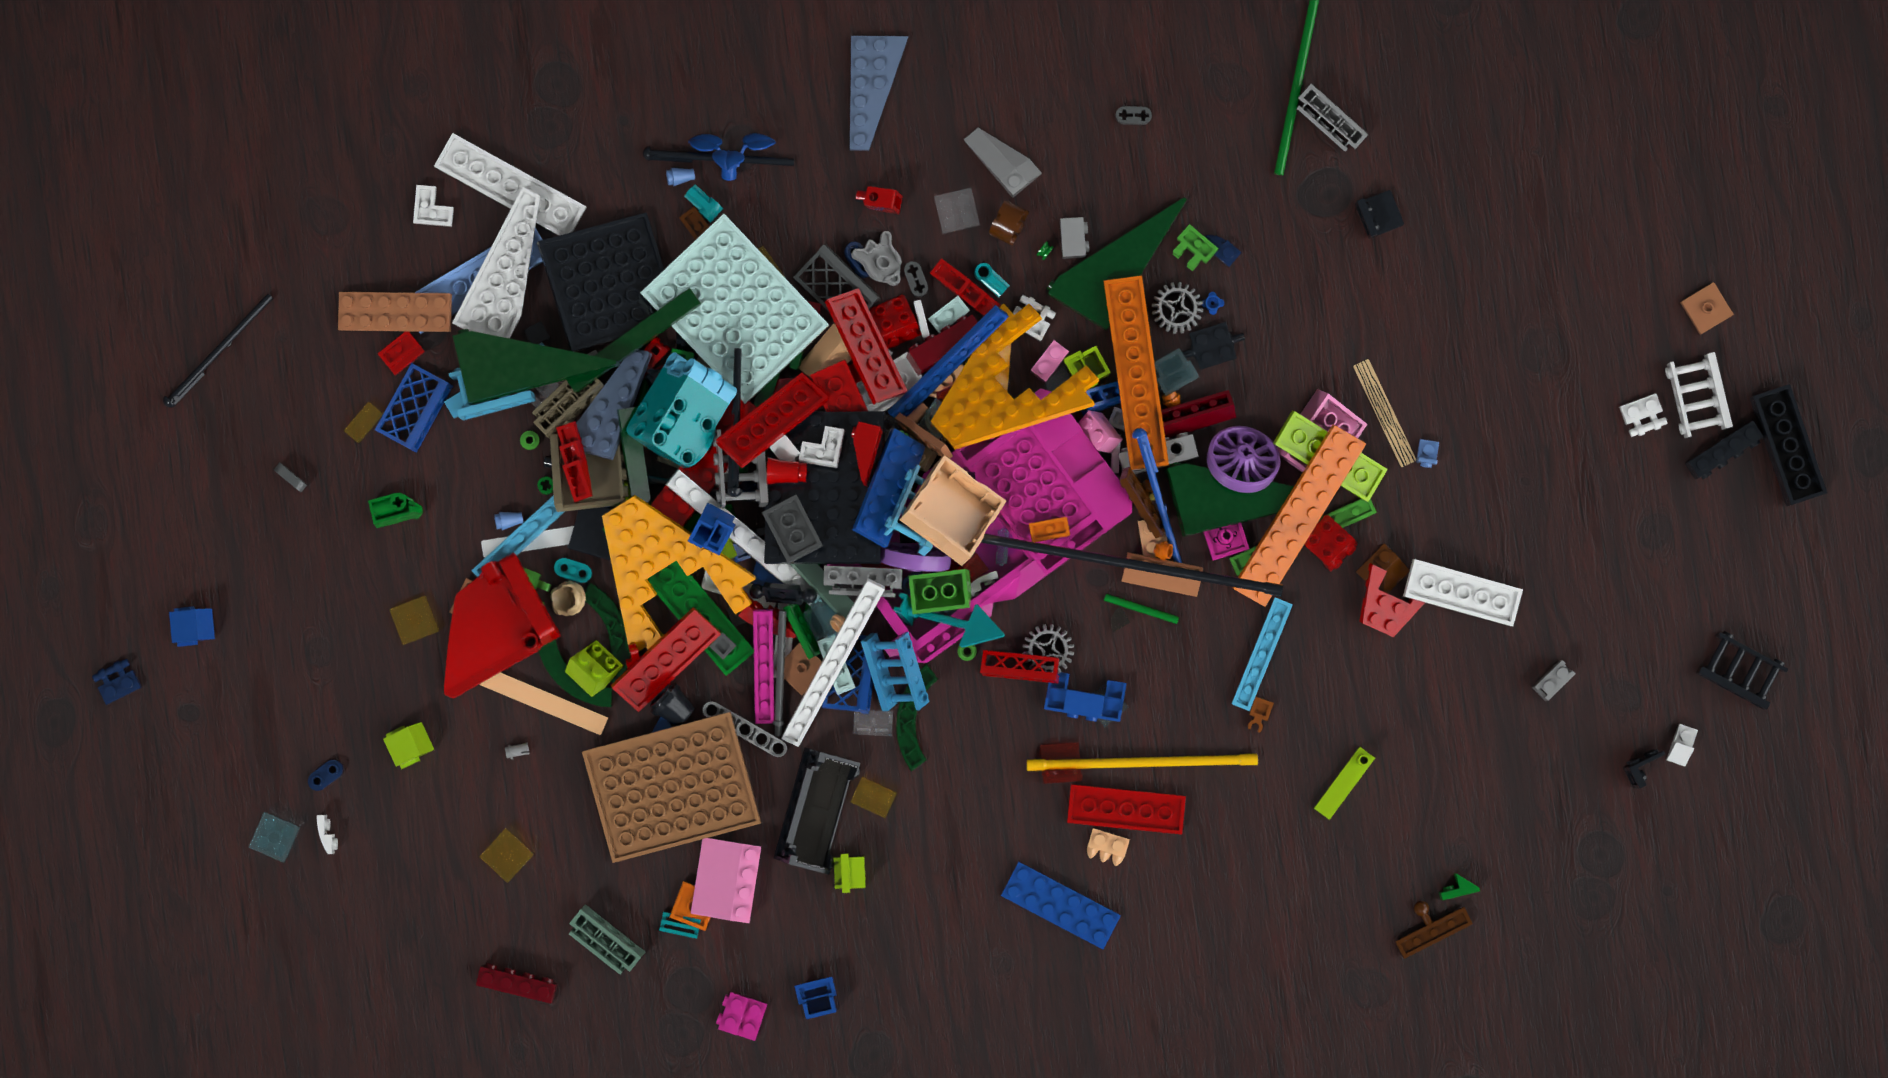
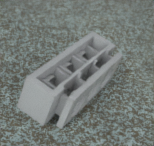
(1333, 115)
(1183, 440)
(858, 576)

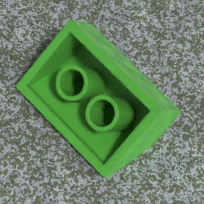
(940, 591)

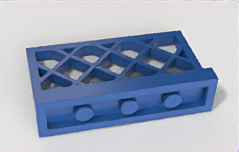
(425, 418)
(865, 688)

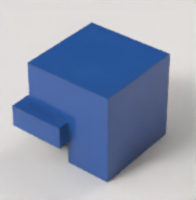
(712, 529)
(191, 625)
(817, 997)

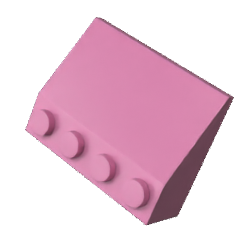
(1324, 412)
(726, 880)

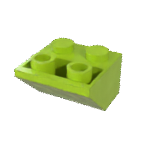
(593, 668)

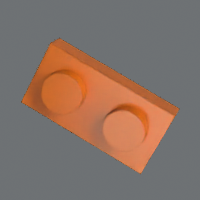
(1049, 529)

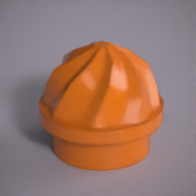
(1171, 400)
(1163, 550)

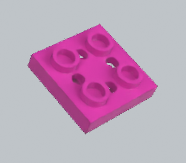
(1225, 536)

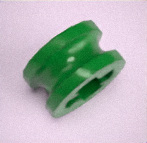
(1045, 250)
(540, 487)

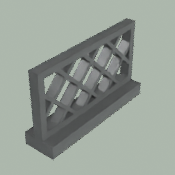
(844, 272)

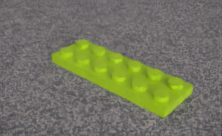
(1302, 438)

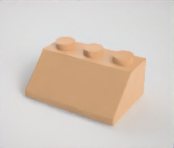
(825, 353)

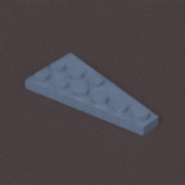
(872, 75)
(600, 423)

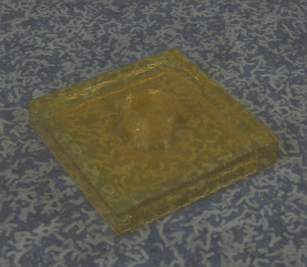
(414, 620)
(506, 855)

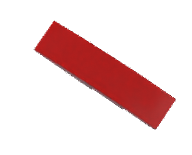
(963, 287)
(575, 461)

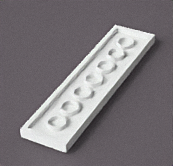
(504, 183)

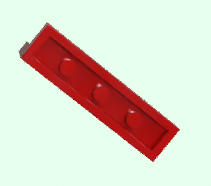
(1020, 674)

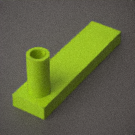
(1344, 783)

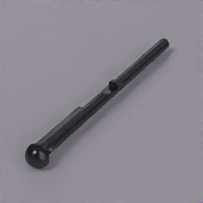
(678, 156)
(198, 373)
(733, 467)

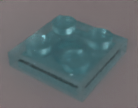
(274, 837)

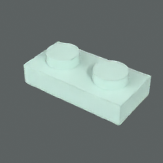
(948, 314)

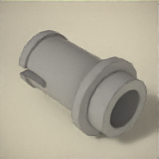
(517, 750)

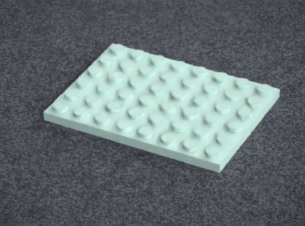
(742, 307)

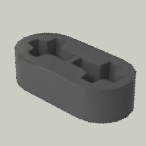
(1133, 110)
(911, 280)
(290, 477)

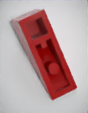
(866, 443)

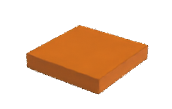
(683, 906)

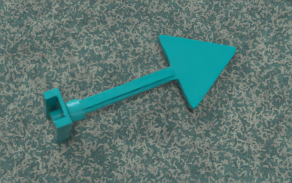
(977, 630)

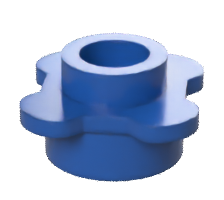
(1212, 308)

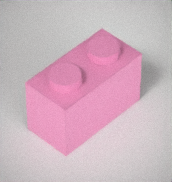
(1049, 361)
(1100, 431)

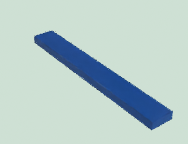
(949, 362)

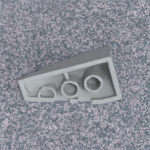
(1007, 165)

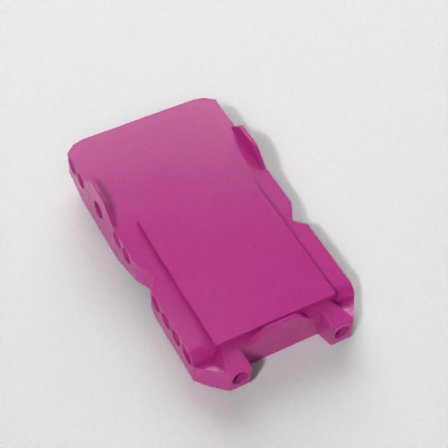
(1042, 476)

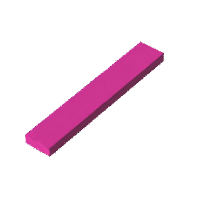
(763, 665)

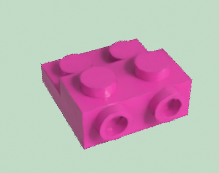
(741, 1015)

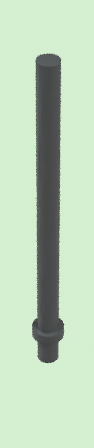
(778, 722)

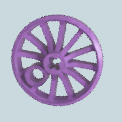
(1243, 458)
(907, 557)

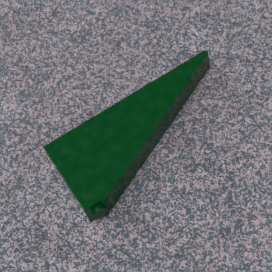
(1083, 285)
(506, 366)
(1208, 505)

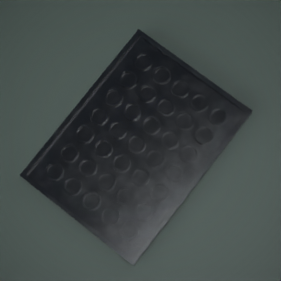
(829, 494)

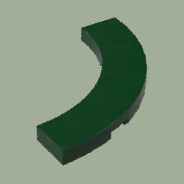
(614, 623)
(556, 668)
(907, 724)

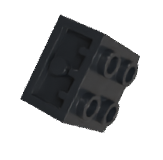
(1379, 214)
(1637, 777)

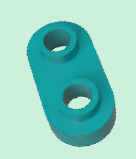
(573, 570)

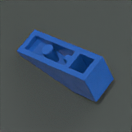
(1103, 397)

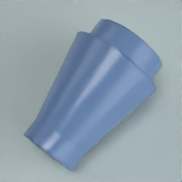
(679, 175)
(507, 519)

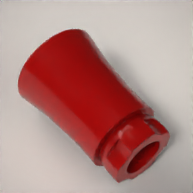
(785, 471)

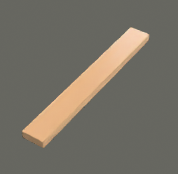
(547, 702)

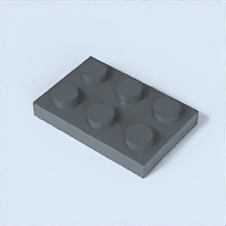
(792, 529)

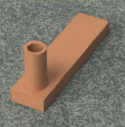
(909, 425)

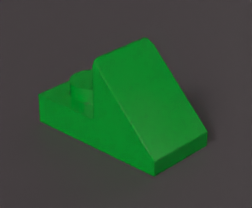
(1463, 888)

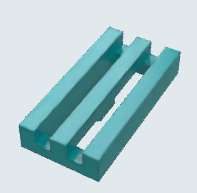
(664, 921)

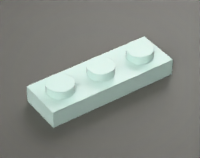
(844, 680)

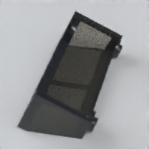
(815, 810)

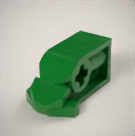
(385, 509)

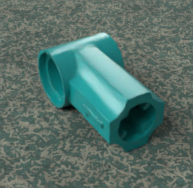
(707, 206)
(992, 281)

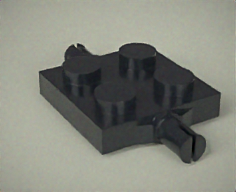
(1213, 345)

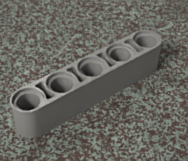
(754, 732)

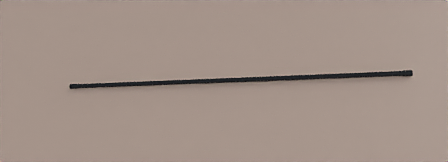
(1265, 587)

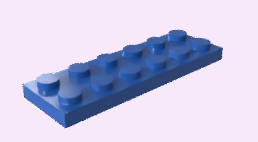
(887, 485)
(1060, 905)

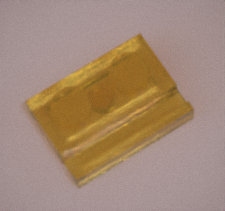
(873, 797)

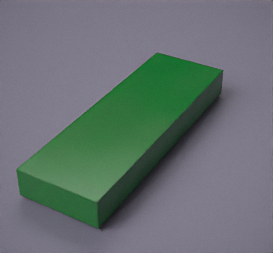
(802, 630)

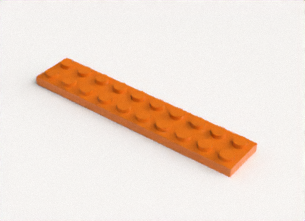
(1135, 368)
(1301, 511)

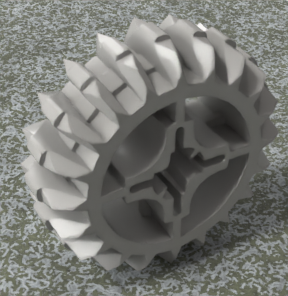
(1185, 311)
(1055, 634)

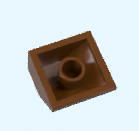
(1389, 561)

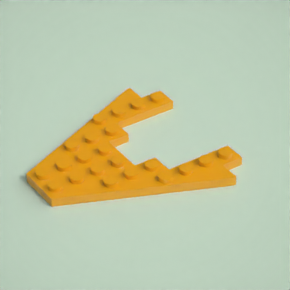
(980, 406)
(644, 543)

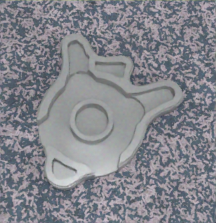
(880, 259)

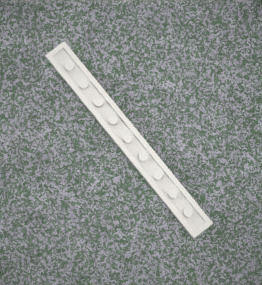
(741, 534)
(833, 662)

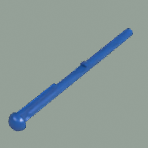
(1151, 469)

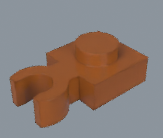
(1260, 710)

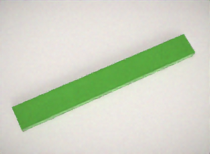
(1344, 517)

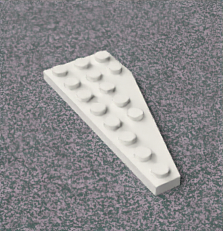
(499, 288)

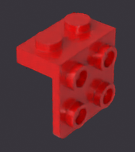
(895, 321)
(1330, 543)

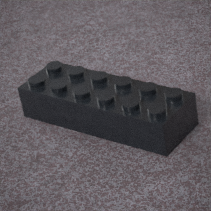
(1788, 445)

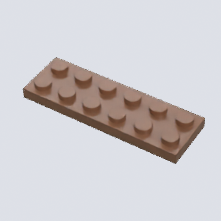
(395, 312)

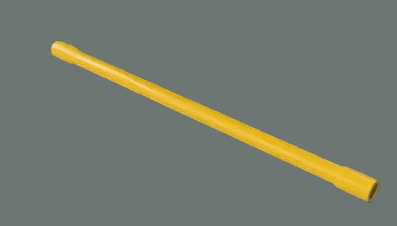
(1042, 764)

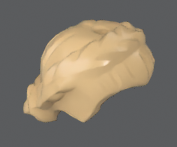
(568, 598)

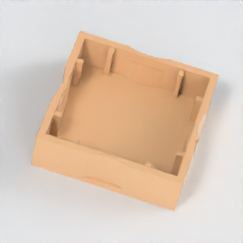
(952, 510)

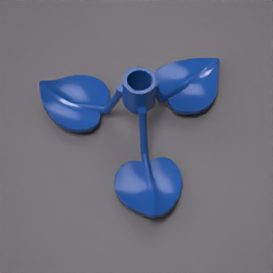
(728, 159)

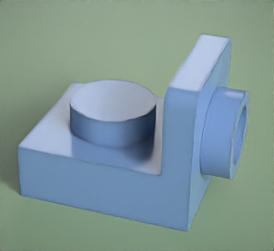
(1427, 453)

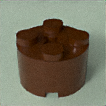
(1008, 222)

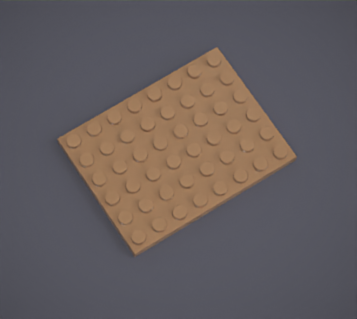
(671, 787)

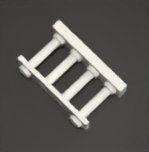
(1717, 400)

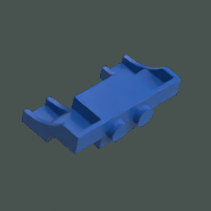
(1086, 703)

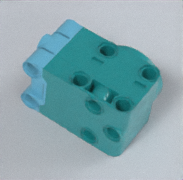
(681, 411)

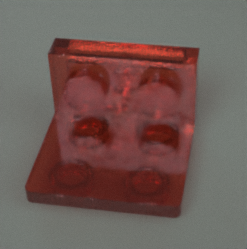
(1060, 752)

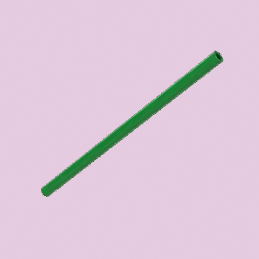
(1296, 87)

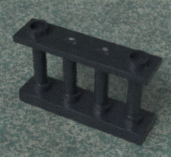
(1725, 680)

